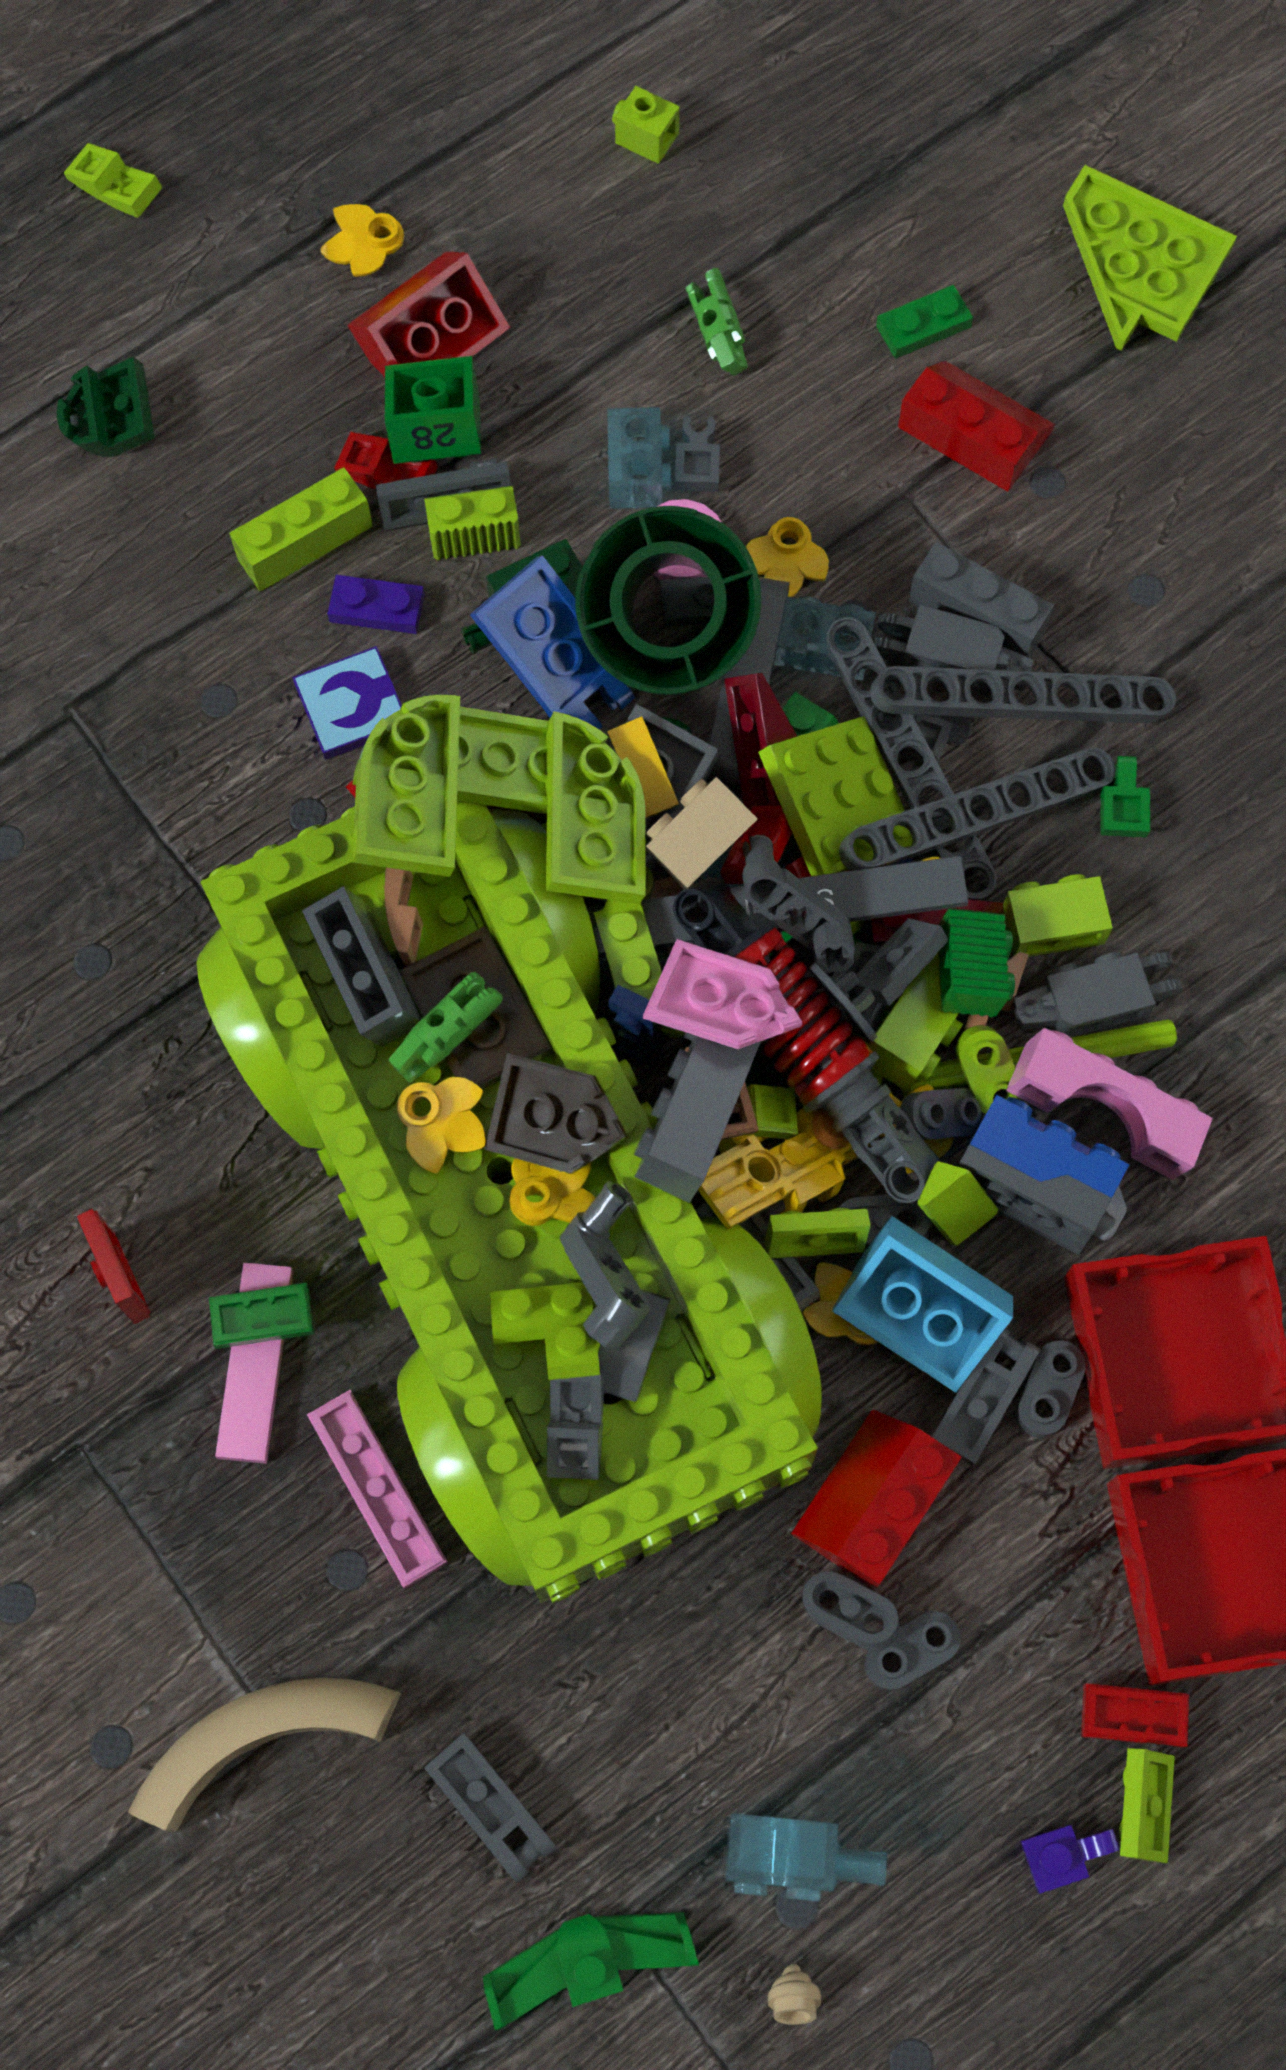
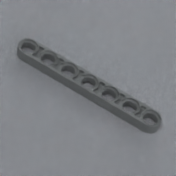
(1005, 705)
(906, 736)
(964, 823)

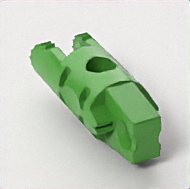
(719, 323)
(445, 1026)

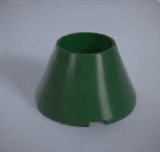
(626, 558)

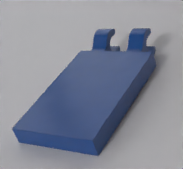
(539, 637)

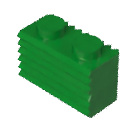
(975, 963)

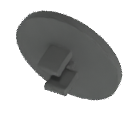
(838, 993)

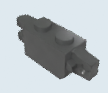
(948, 641)
(1096, 995)

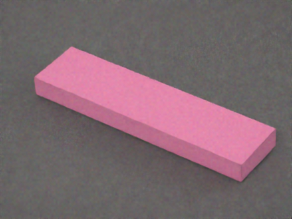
(252, 1381)
(377, 1489)

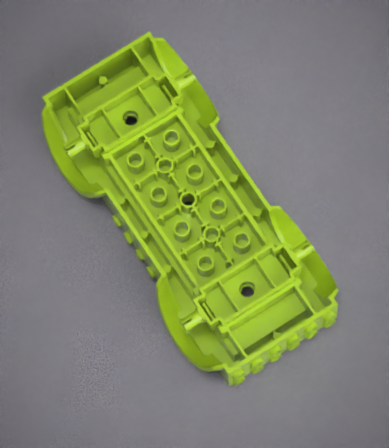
(734, 1366)

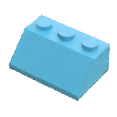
(924, 1304)

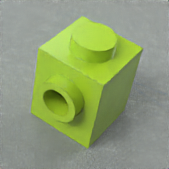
(646, 124)

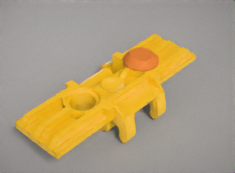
(752, 1178)

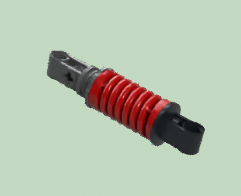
(826, 1064)

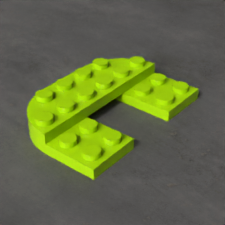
(449, 753)

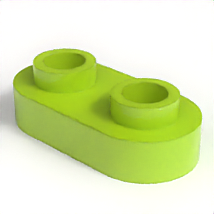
(985, 1075)

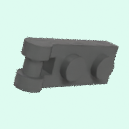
(985, 1398)
(489, 1806)

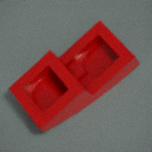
(371, 462)

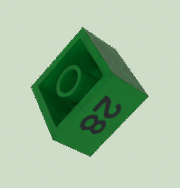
(432, 409)

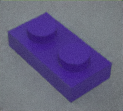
(376, 604)

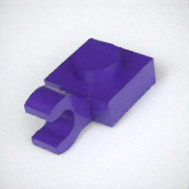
(1059, 1858)

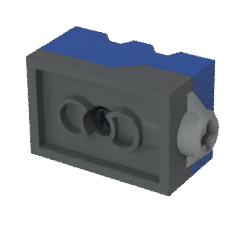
(1046, 1176)

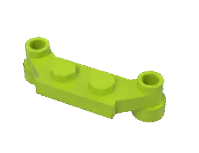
(631, 947)

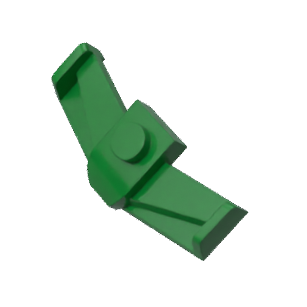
(587, 1961)

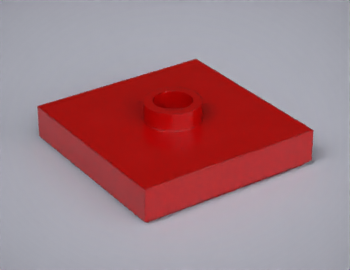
(113, 1267)

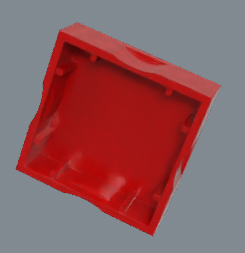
(1182, 1351)
(1206, 1564)

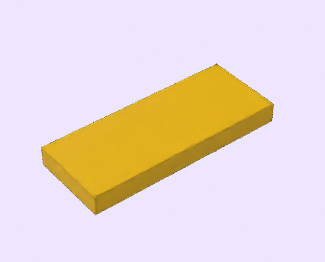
(635, 742)

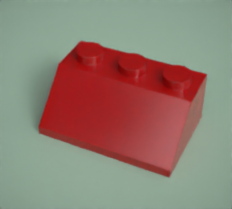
(431, 316)
(973, 423)
(876, 1497)

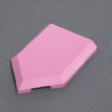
(719, 998)

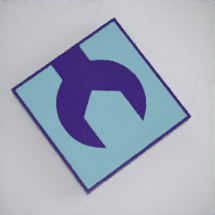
(347, 700)

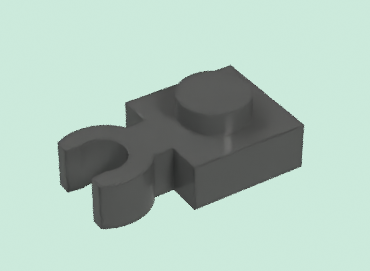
(697, 459)

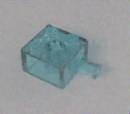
(794, 1856)

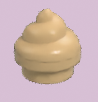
(794, 1997)

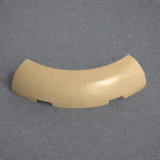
(250, 1722)

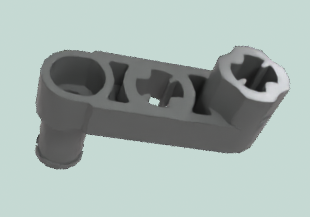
(775, 890)
(611, 1285)

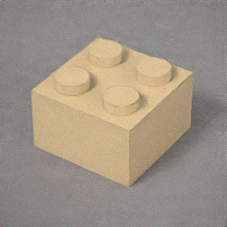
(700, 832)

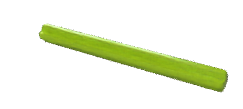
(1109, 1043)

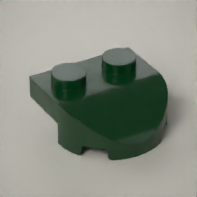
(107, 409)

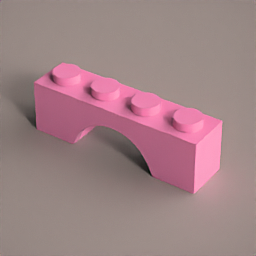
(1161, 1128)

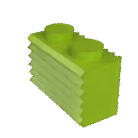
(473, 522)

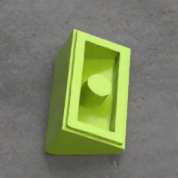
(955, 1202)

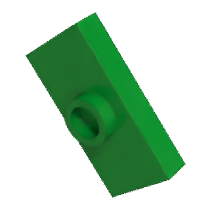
(261, 1315)

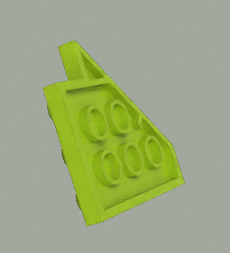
(1142, 255)

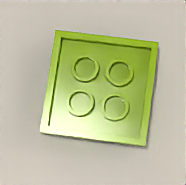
(831, 787)

